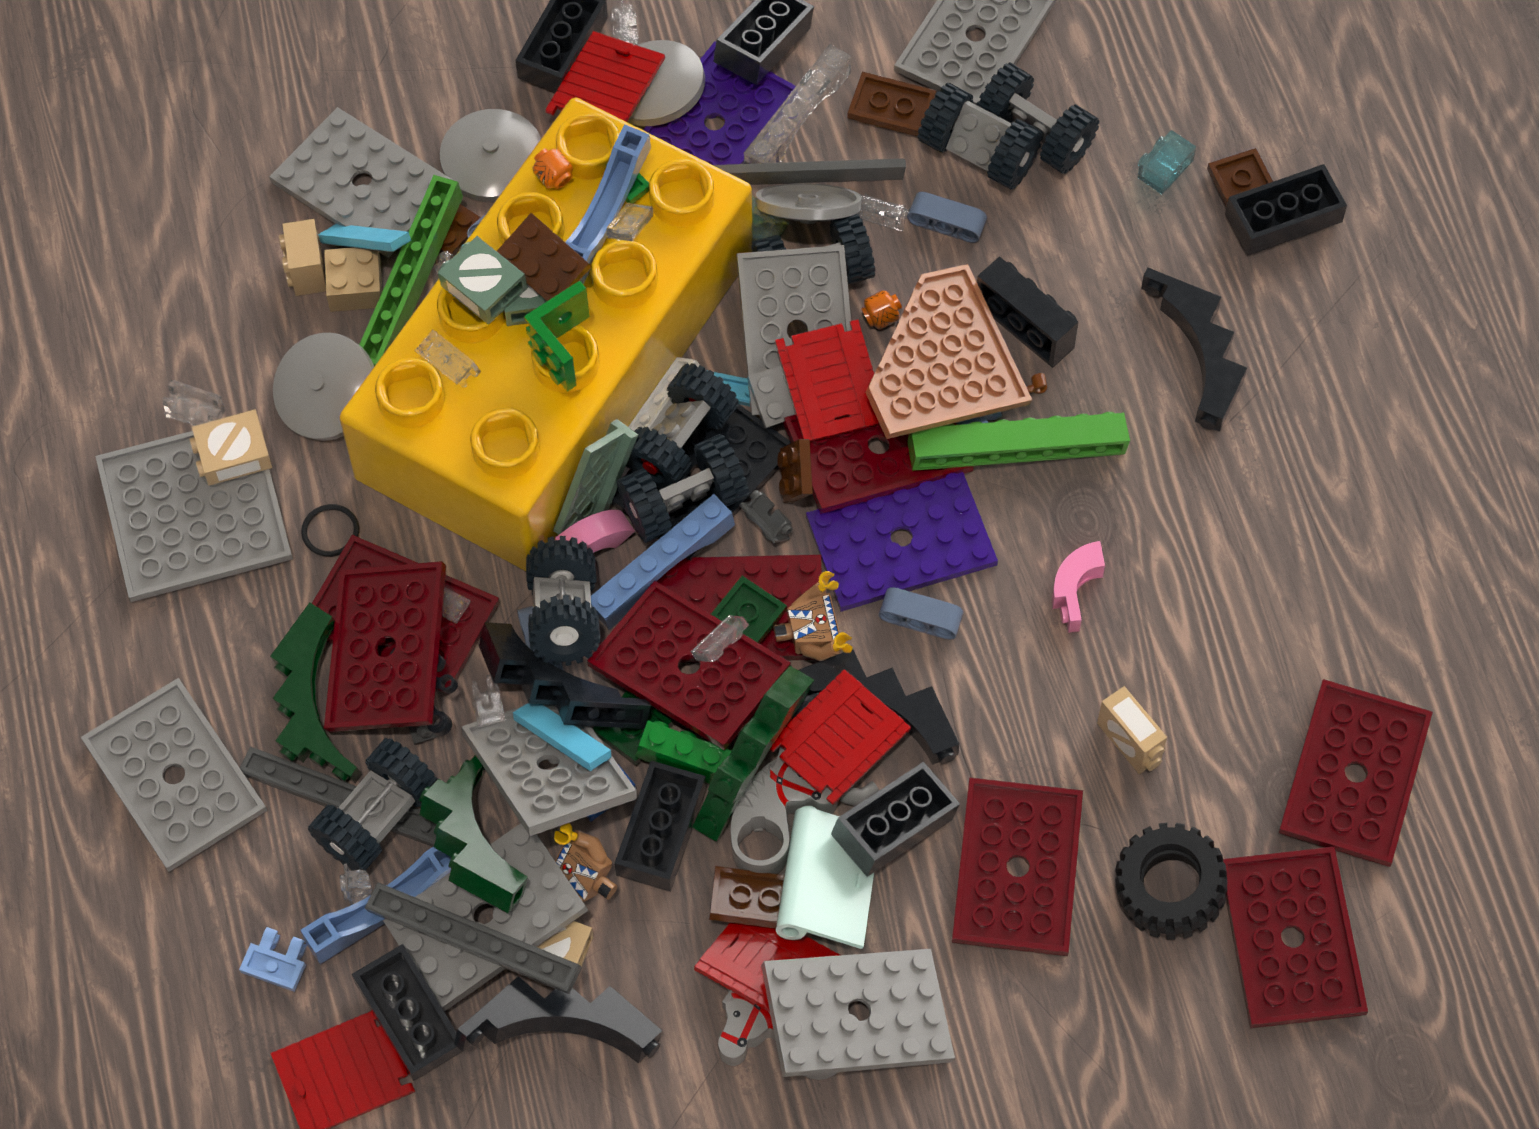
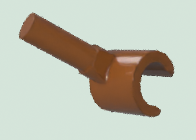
(1038, 385)

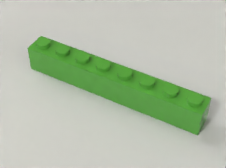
(412, 266)
(1019, 441)

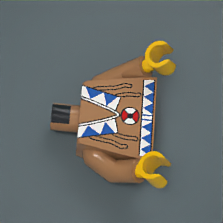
(814, 623)
(584, 863)

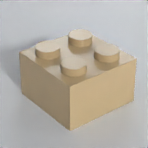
(303, 257)
(353, 278)

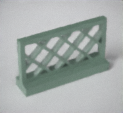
(597, 475)

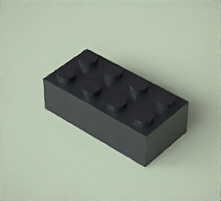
(762, 37)
(559, 40)
(1285, 209)
(1028, 312)
(895, 819)
(660, 826)
(407, 1011)

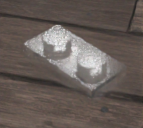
(629, 222)
(725, 633)

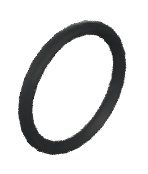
(317, 510)

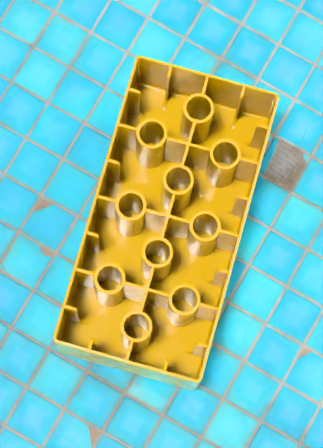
(507, 445)

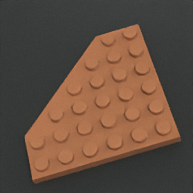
(944, 359)

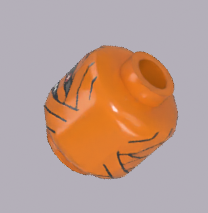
(552, 168)
(881, 309)

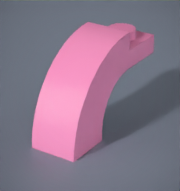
(600, 530)
(1078, 568)

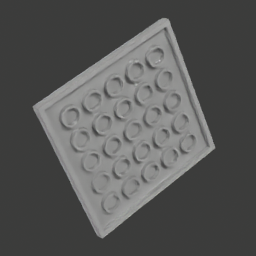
(179, 528)

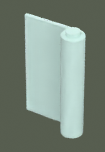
(822, 884)

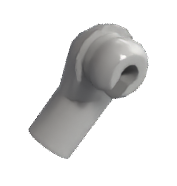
(856, 795)

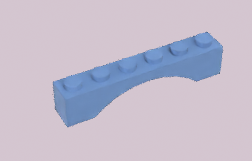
(619, 176)
(695, 531)
(346, 926)

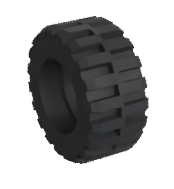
(1165, 845)

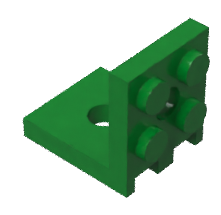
(551, 322)

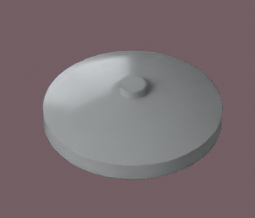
(674, 86)
(486, 151)
(808, 202)
(318, 382)

